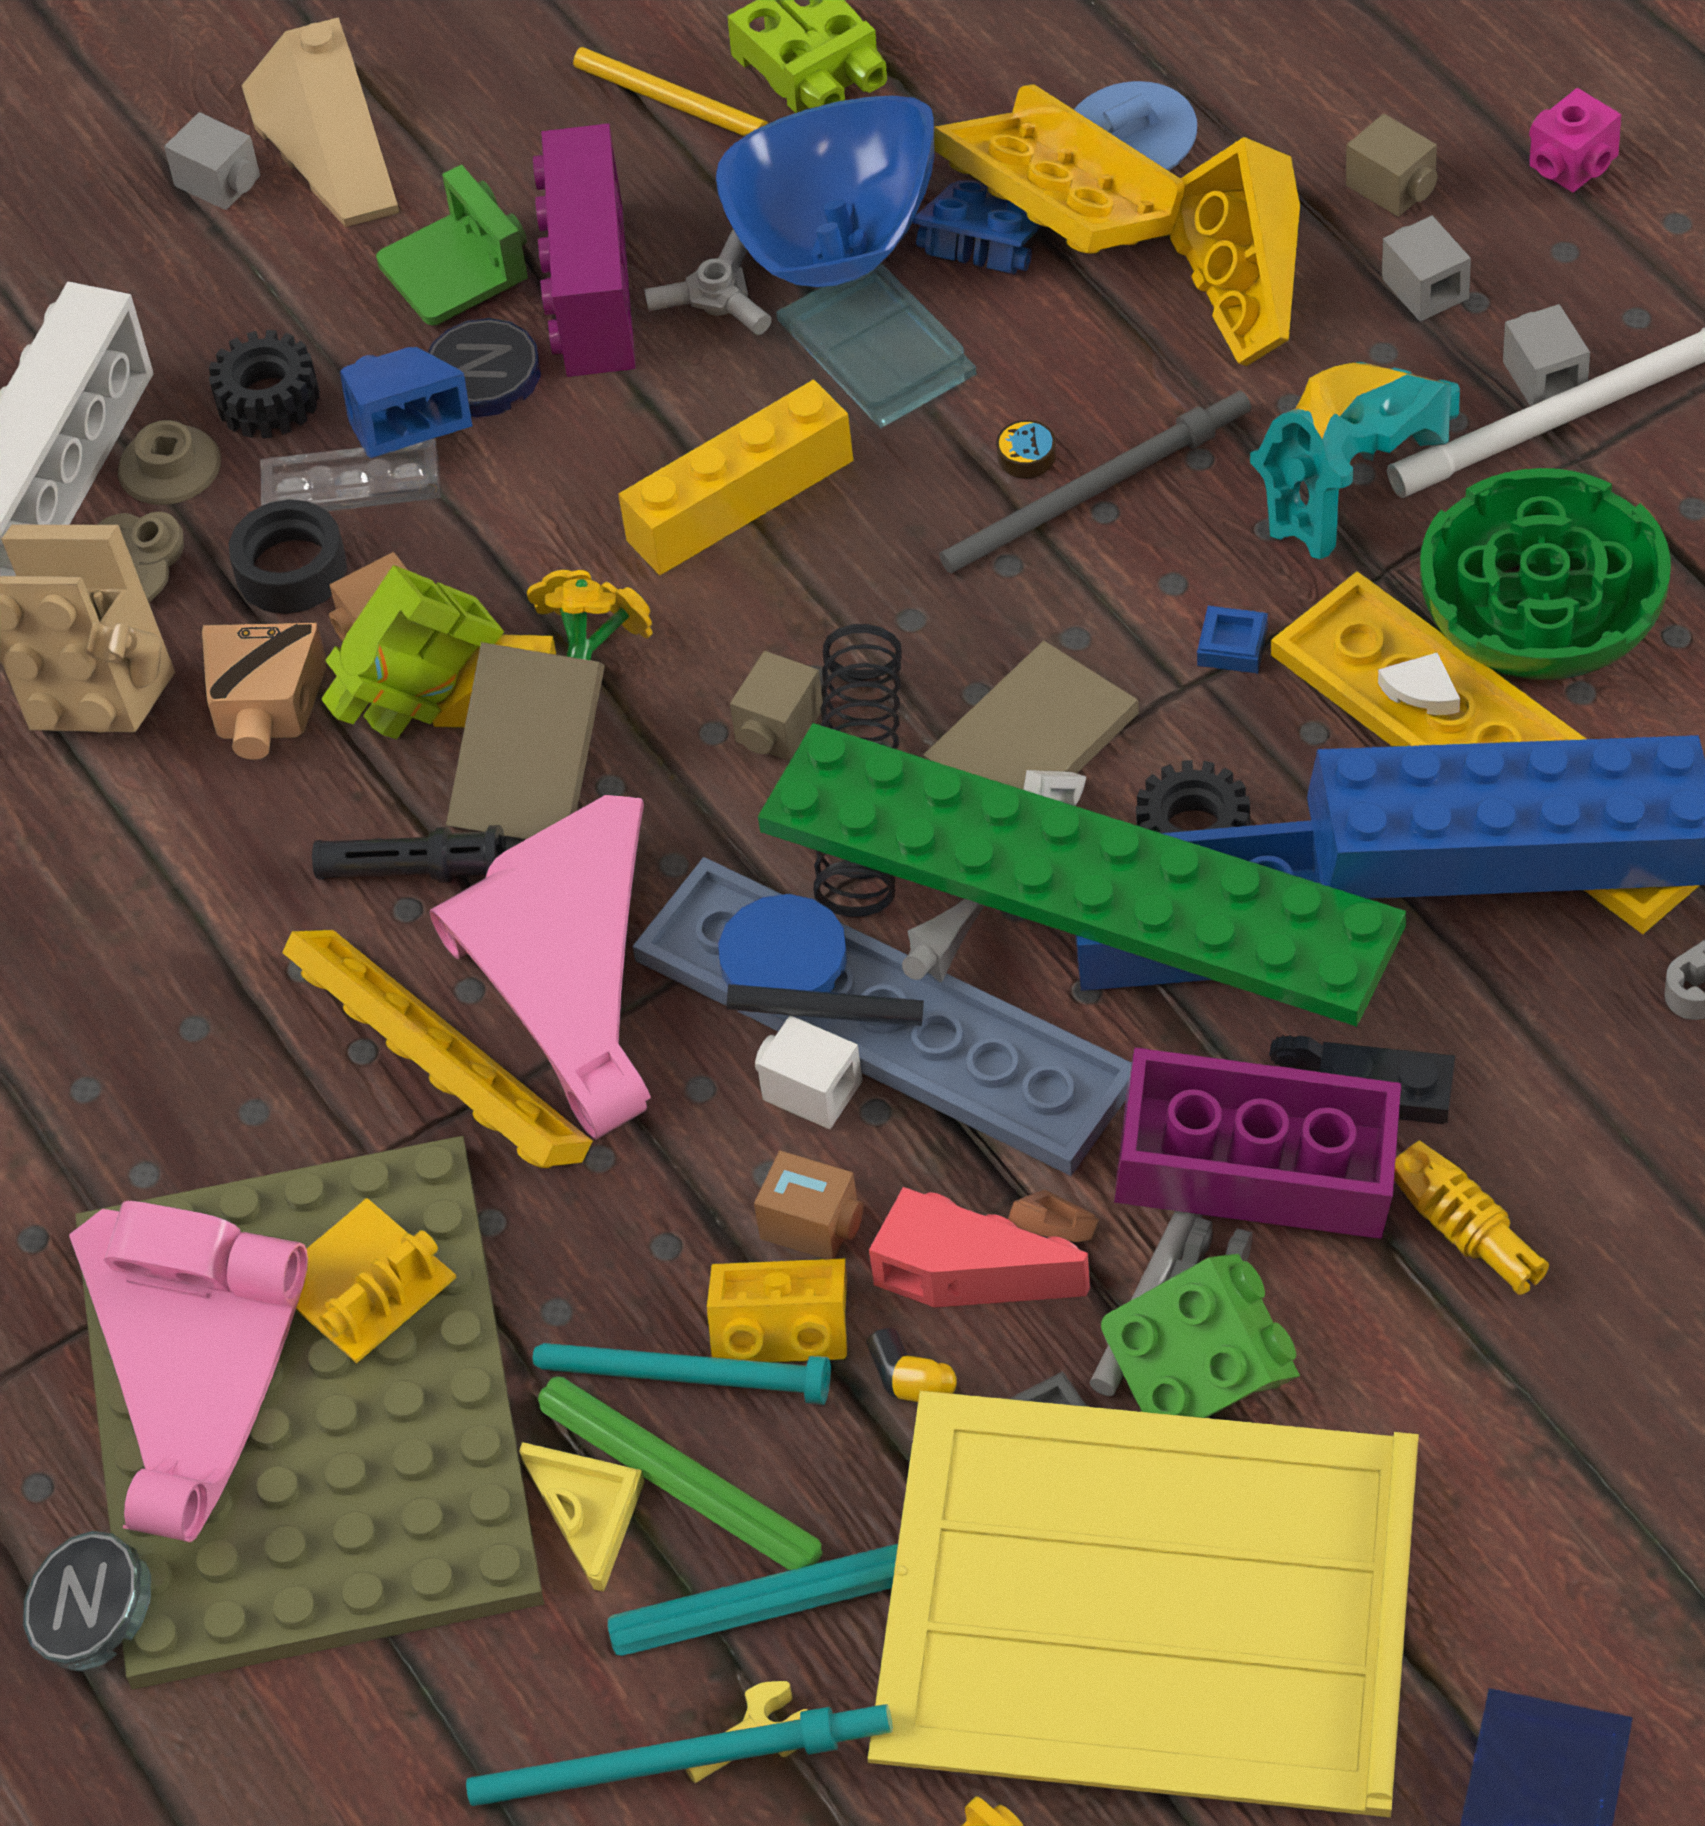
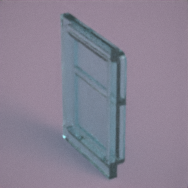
(878, 344)

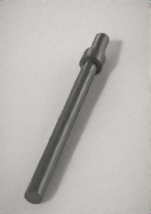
(1190, 430)

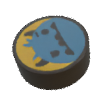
(1026, 449)

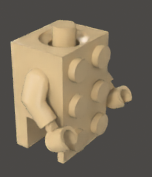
(79, 630)

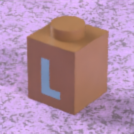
(808, 1206)

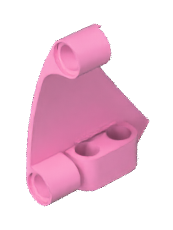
(553, 945)
(194, 1340)

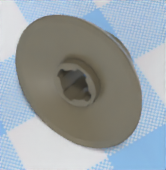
(170, 479)

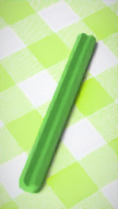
(679, 1475)

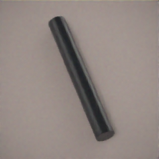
(824, 1004)

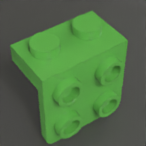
(459, 256)
(1200, 1340)

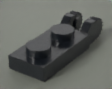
(1423, 1076)

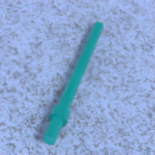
(815, 1731)

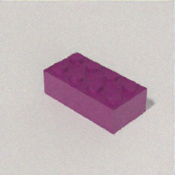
(584, 251)
(1258, 1143)

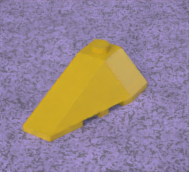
(1242, 243)

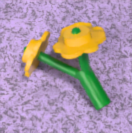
(575, 595)

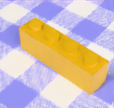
(736, 477)

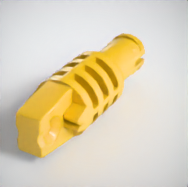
(1466, 1215)

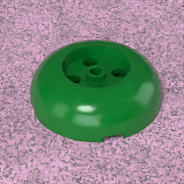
(1546, 526)

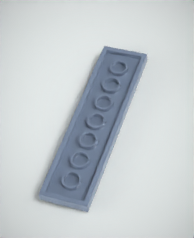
(967, 1059)

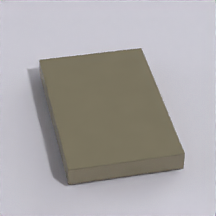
(1037, 718)
(524, 740)

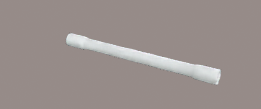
(1441, 461)

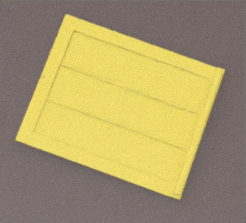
(1150, 1603)

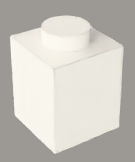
(808, 1071)

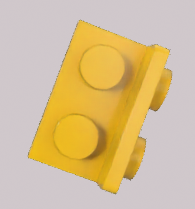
(778, 1310)

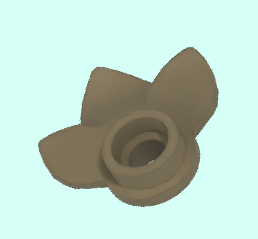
(150, 555)

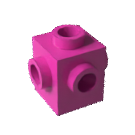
(1574, 140)

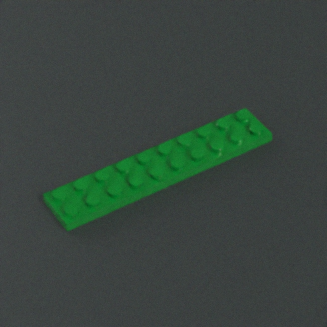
(1085, 873)

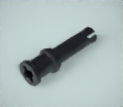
(439, 854)

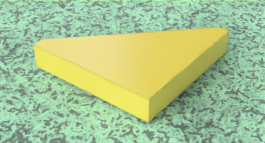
(588, 1502)

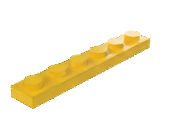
(448, 1056)

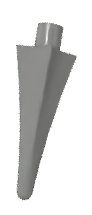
(938, 940)

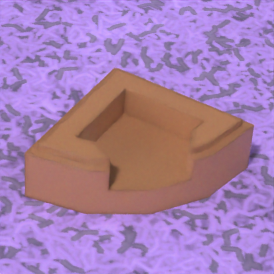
(1053, 1216)

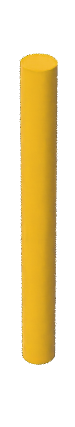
(666, 92)

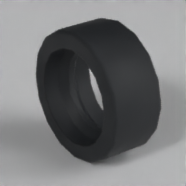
(280, 523)

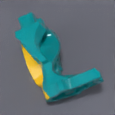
(1338, 416)

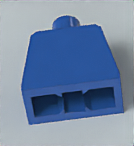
(403, 399)

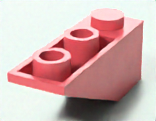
(964, 1258)

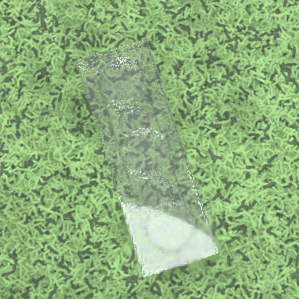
(353, 479)

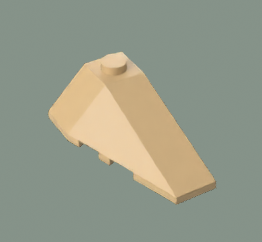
(318, 118)

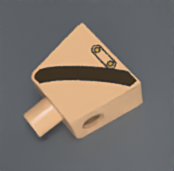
(261, 681)

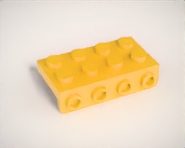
(1065, 172)

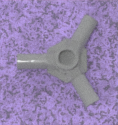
(716, 288)

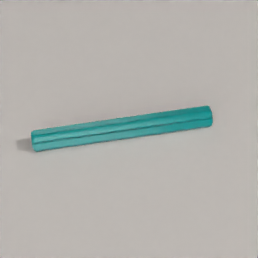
(752, 1601)

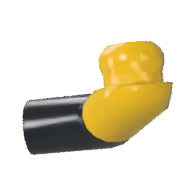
(904, 1374)

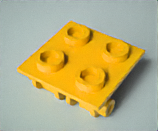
(368, 1279)

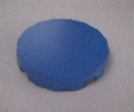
(783, 945)

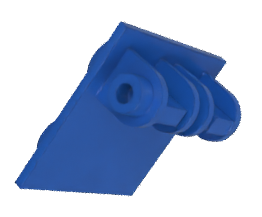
(969, 213)

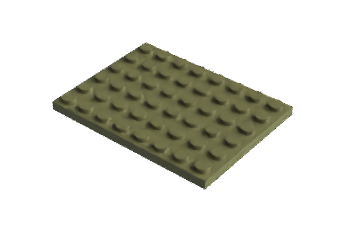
(365, 1487)

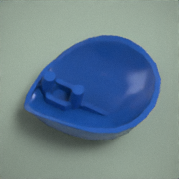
(829, 187)

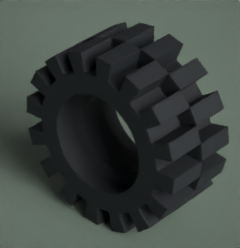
(258, 361)
(1192, 791)

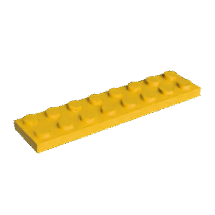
(1365, 629)

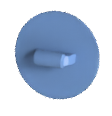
(1146, 118)

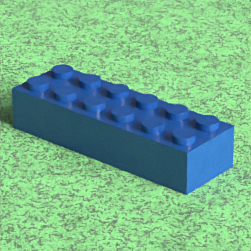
(1510, 816)

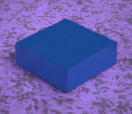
(1232, 639)

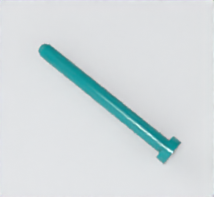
(810, 1379)

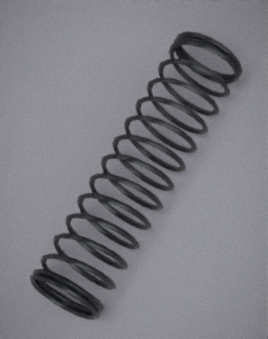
(845, 867)

